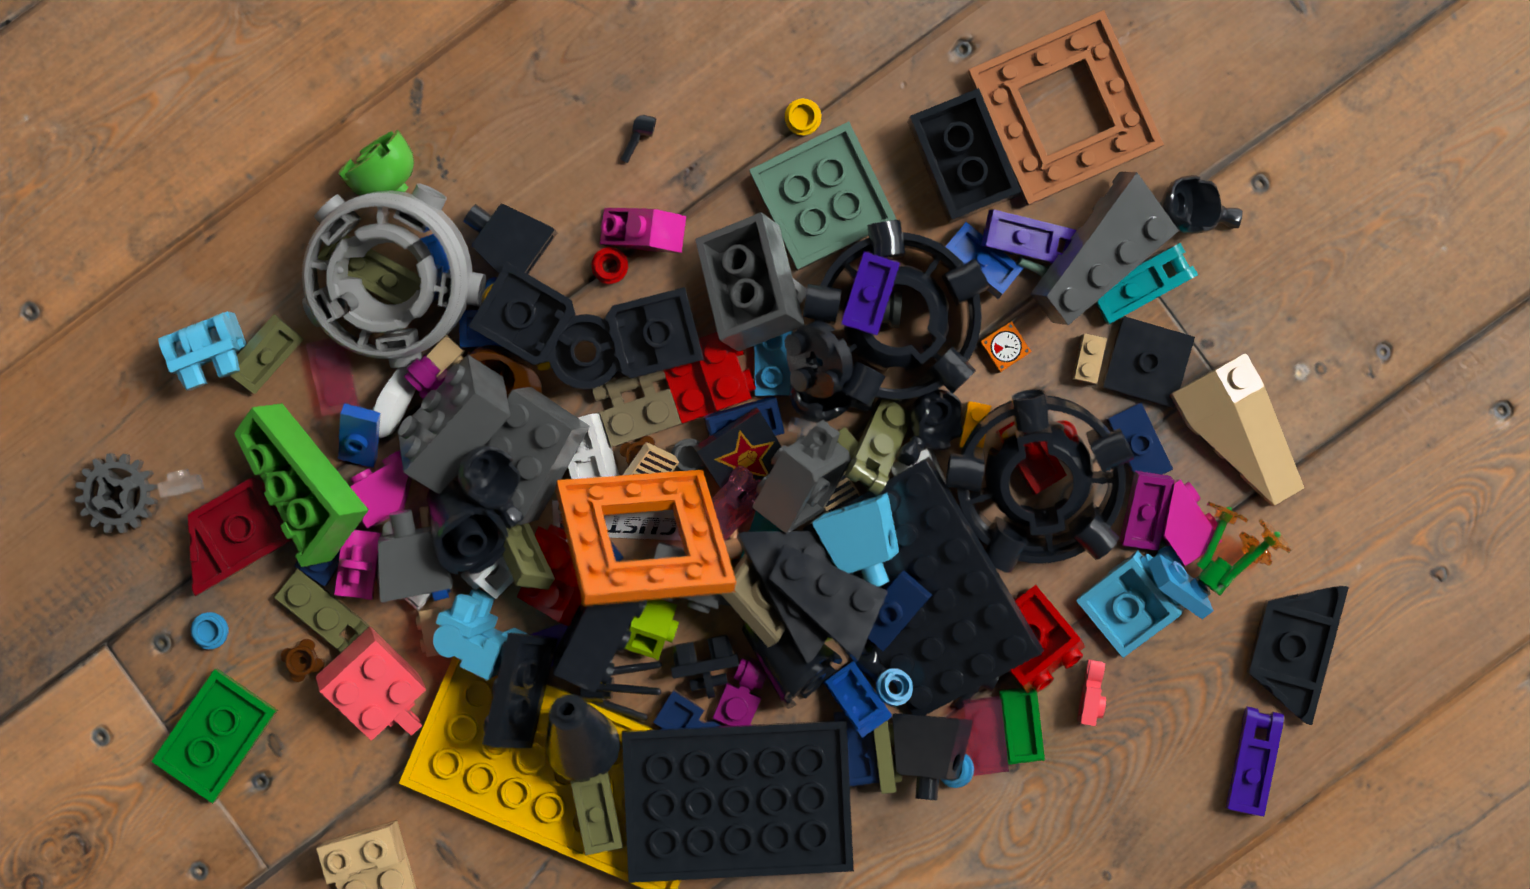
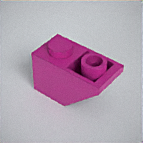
(643, 229)
(382, 490)
(1186, 525)

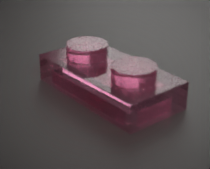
(332, 376)
(987, 735)

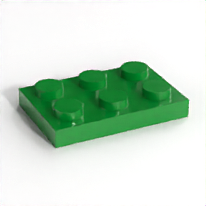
(214, 735)

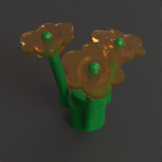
(1219, 573)

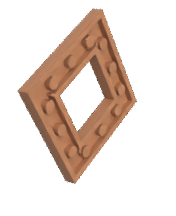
(1096, 45)

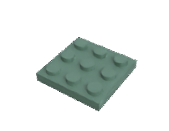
(822, 195)

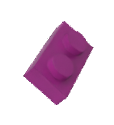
(1146, 510)

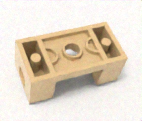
(367, 859)

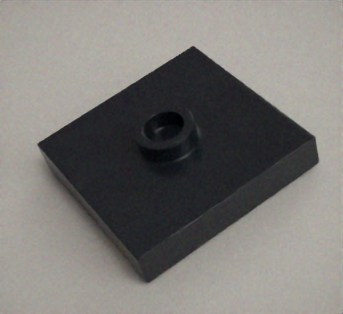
(1148, 361)

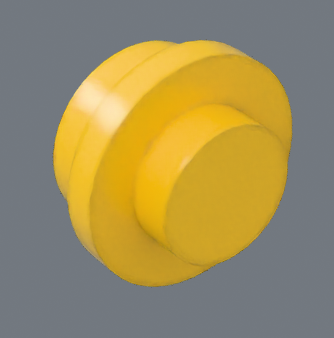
(803, 117)

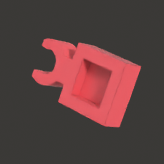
(1092, 704)

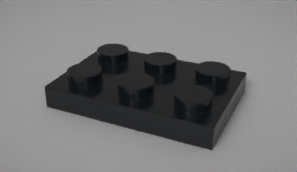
(519, 691)

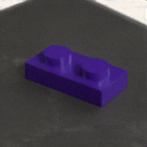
(870, 293)

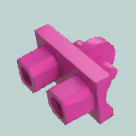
(358, 565)

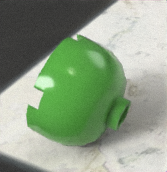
(381, 166)

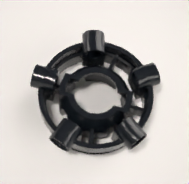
(964, 284)
(1089, 530)

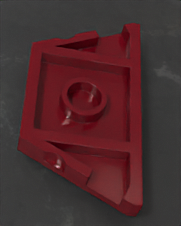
(232, 534)

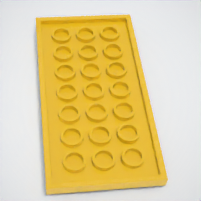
(510, 784)

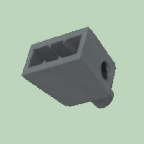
(409, 561)

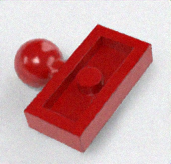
(1039, 467)

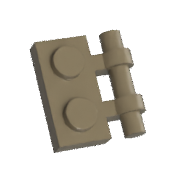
(639, 417)

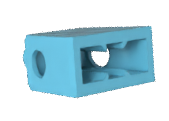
(860, 537)

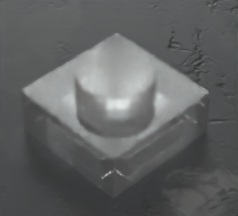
(180, 483)

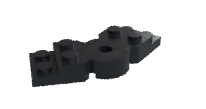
(543, 328)

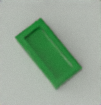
(1022, 725)

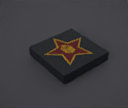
(741, 443)

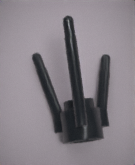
(606, 691)

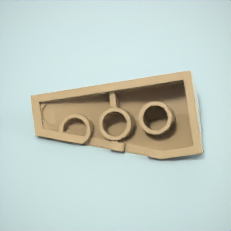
(1239, 422)

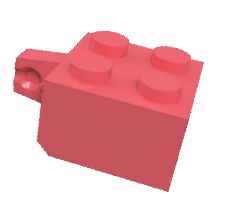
(372, 685)

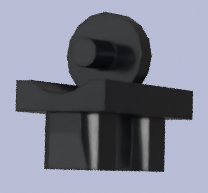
(721, 658)

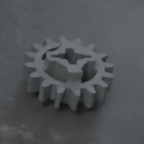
(126, 506)

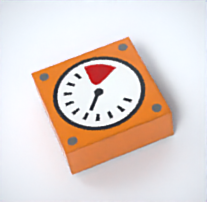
(1005, 346)

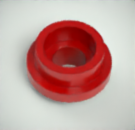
(606, 254)

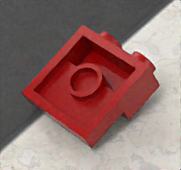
(710, 383)
(564, 593)
(1054, 634)

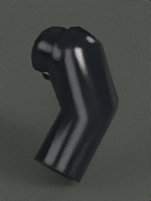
(869, 662)

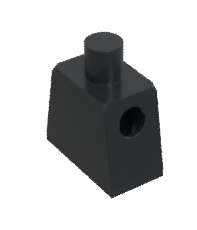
(509, 237)
(930, 749)

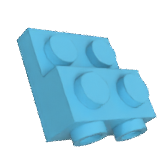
(1129, 604)

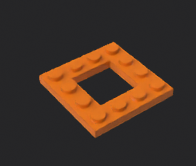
(603, 579)

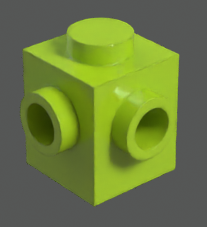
(653, 628)

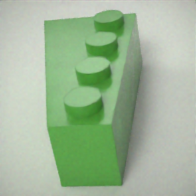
(301, 482)

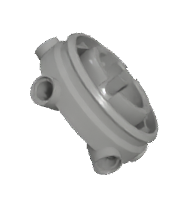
(456, 286)

